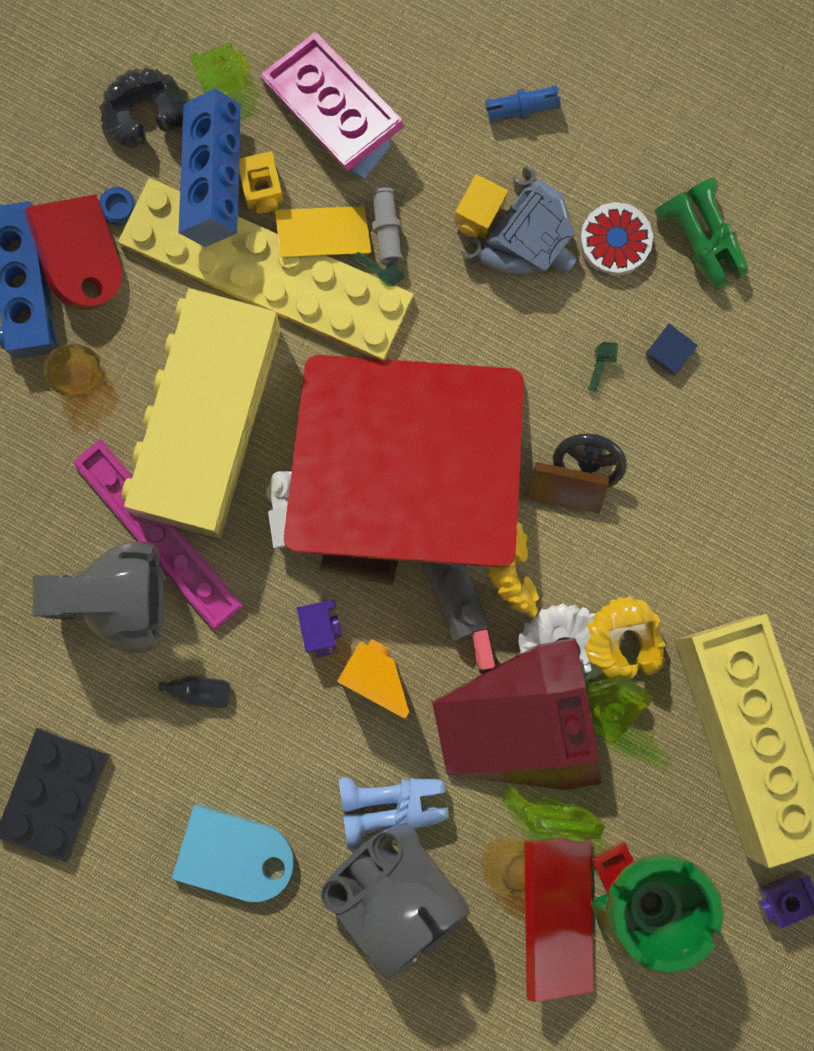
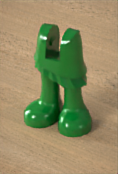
(722, 243)

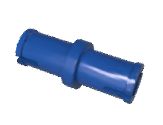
(523, 103)

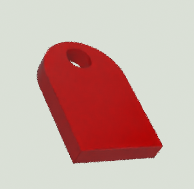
(75, 249)

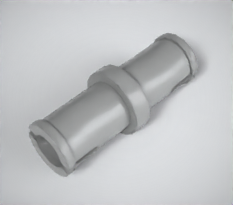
(386, 226)

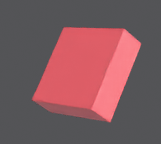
(482, 650)

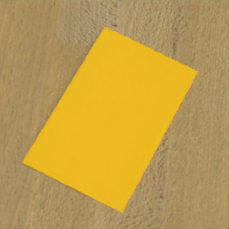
(322, 231)

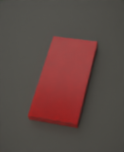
(558, 918)

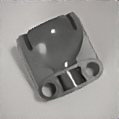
(114, 597)
(394, 900)

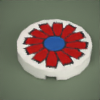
(616, 238)

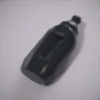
(199, 691)

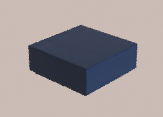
(671, 349)

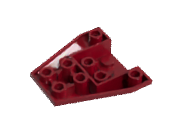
(523, 722)

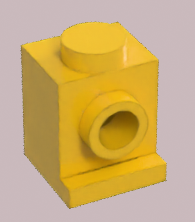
(256, 171)

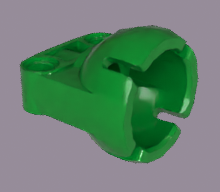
(680, 925)

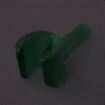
(390, 275)
(603, 353)

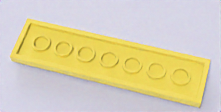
(248, 265)

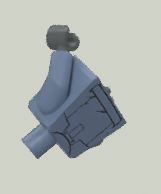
(529, 233)

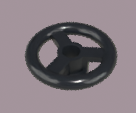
(591, 455)

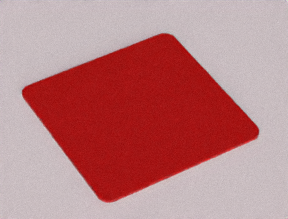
(406, 461)

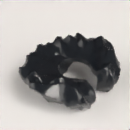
(136, 86)

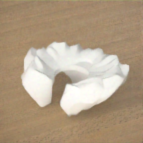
(558, 623)

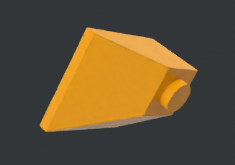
(375, 677)

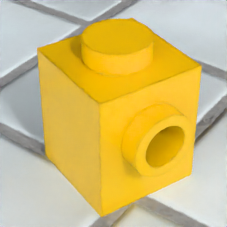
(480, 207)

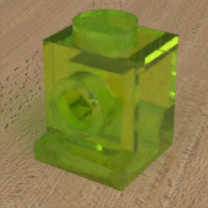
(225, 79)

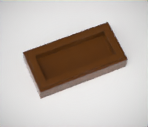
(568, 487)

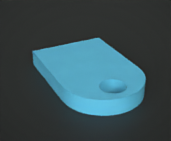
(229, 855)

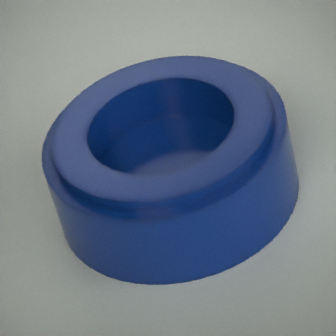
(117, 205)

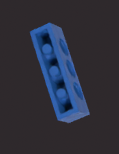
(210, 168)
(38, 333)

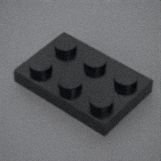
(52, 794)

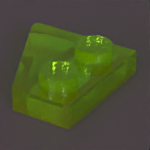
(615, 705)
(554, 817)

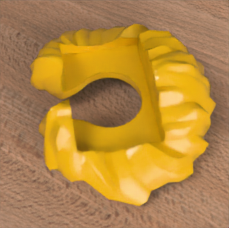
(516, 590)
(608, 627)

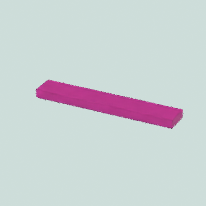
(177, 554)

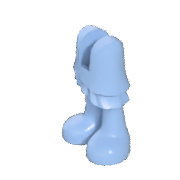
(407, 811)

